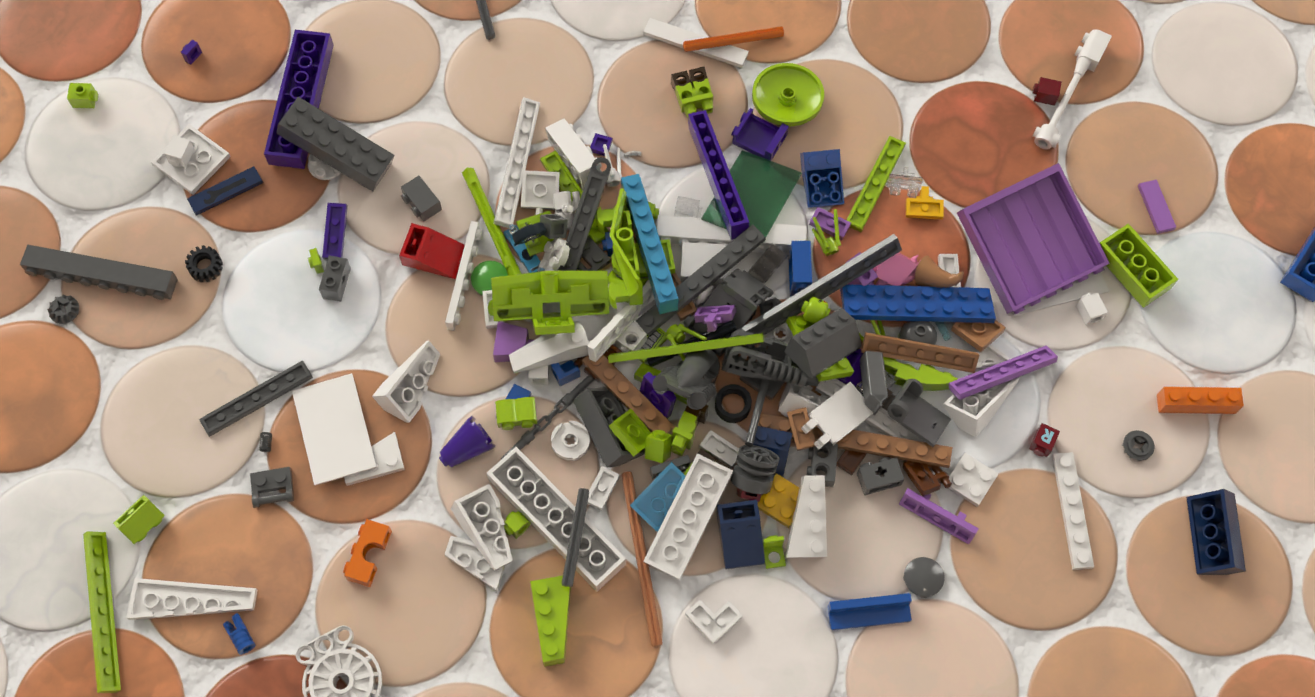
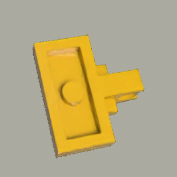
(924, 206)

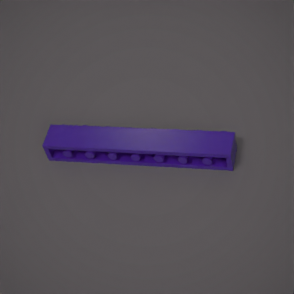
(718, 174)

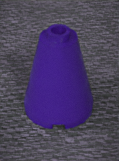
(466, 444)

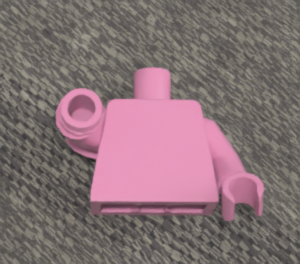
(896, 270)

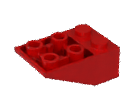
(431, 251)

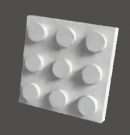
(202, 165)

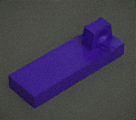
(334, 230)

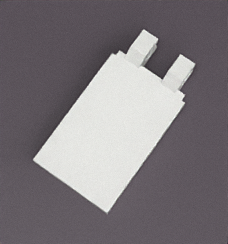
(838, 415)

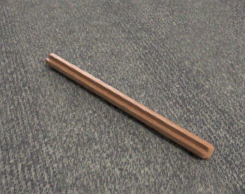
(643, 568)

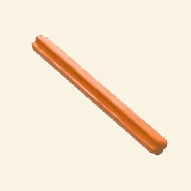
(730, 39)

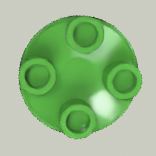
(484, 272)

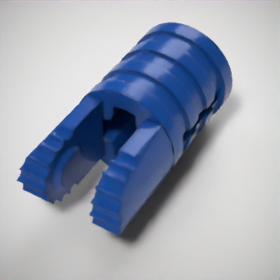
(240, 636)

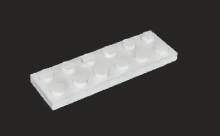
(688, 516)

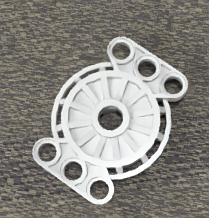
(339, 661)

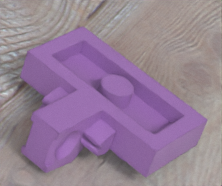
(714, 314)

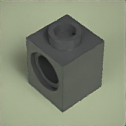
(555, 225)

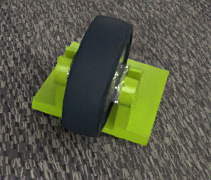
(532, 234)

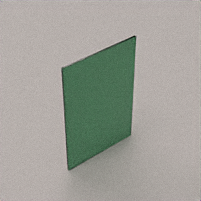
(762, 190)

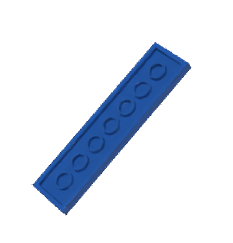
(918, 303)

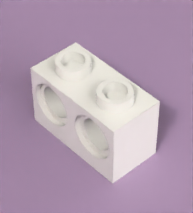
(632, 333)

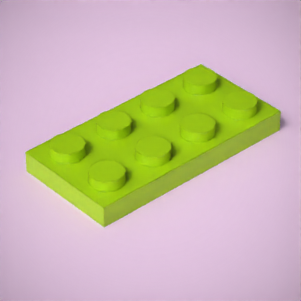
(838, 370)

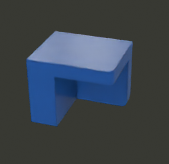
(565, 372)

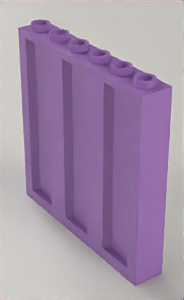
(1033, 239)

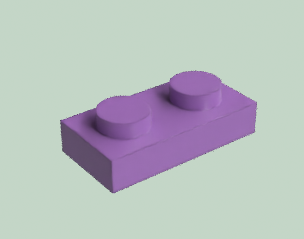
(826, 222)

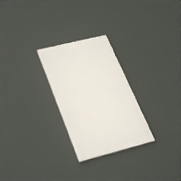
(333, 429)

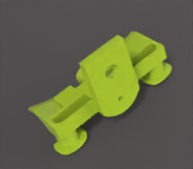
(626, 254)
(523, 294)

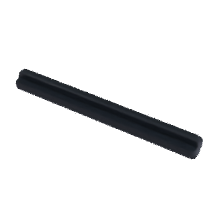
(721, 331)

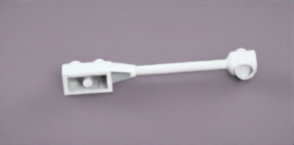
(1087, 59)

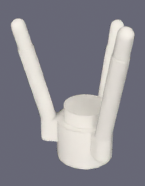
(615, 176)

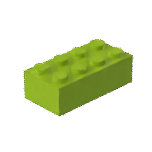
(1137, 266)

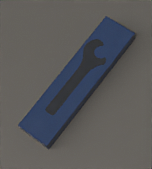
(225, 190)

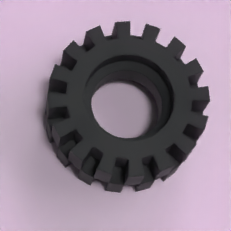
(197, 256)

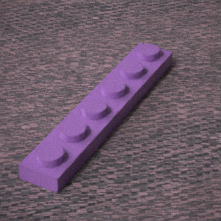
(1002, 372)

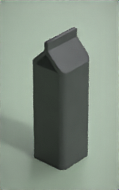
(873, 380)

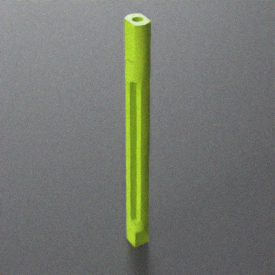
(488, 216)

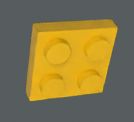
(780, 501)

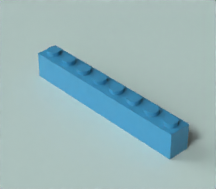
(650, 245)

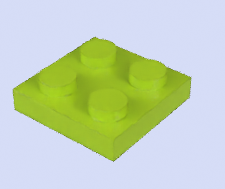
(630, 431)

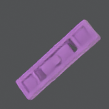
(939, 516)

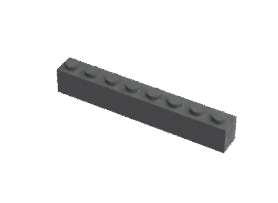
(98, 272)

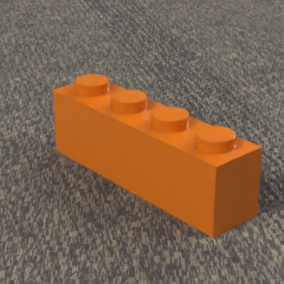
(1200, 400)

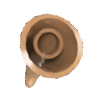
(931, 275)

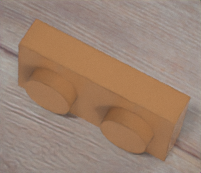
(797, 420)

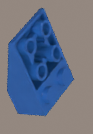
(822, 177)

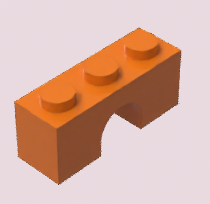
(370, 536)

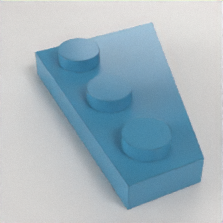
(658, 496)

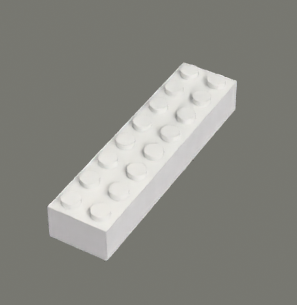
(553, 517)

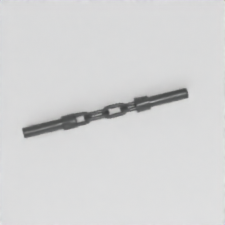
(567, 400)

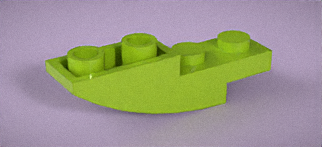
(927, 375)

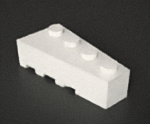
(572, 150)

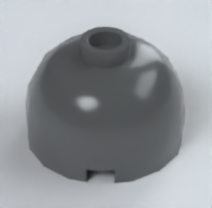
(919, 331)

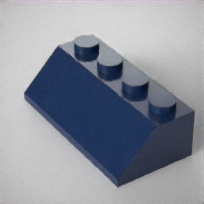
(1216, 533)

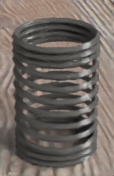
(265, 437)

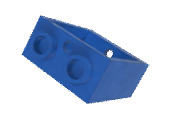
(799, 266)

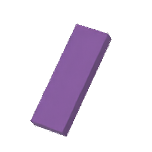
(1156, 206)

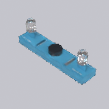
(530, 262)

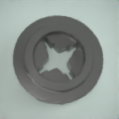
(71, 306)
(1139, 437)

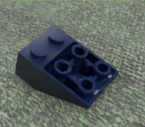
(740, 534)

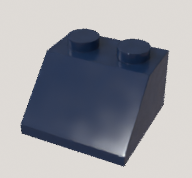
(776, 441)

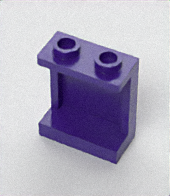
(758, 135)

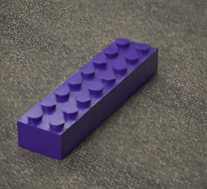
(302, 78)

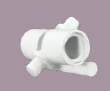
(565, 206)

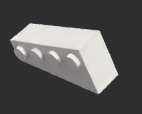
(808, 526)

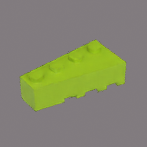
(551, 612)

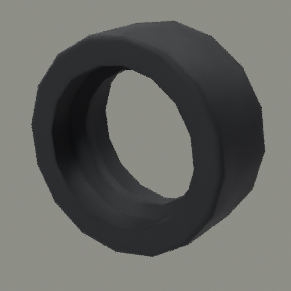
(733, 389)

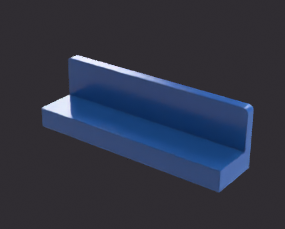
(869, 611)

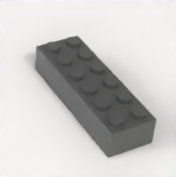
(335, 144)

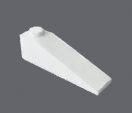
(405, 387)

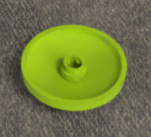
(788, 94)

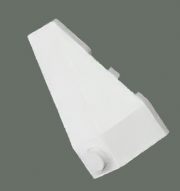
(550, 350)
(799, 397)
(976, 411)
(483, 523)

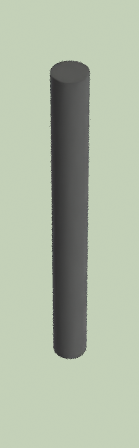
(757, 413)

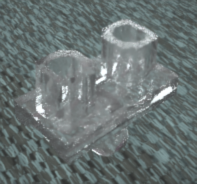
(906, 181)

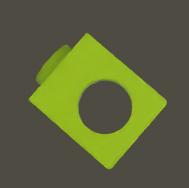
(774, 544)

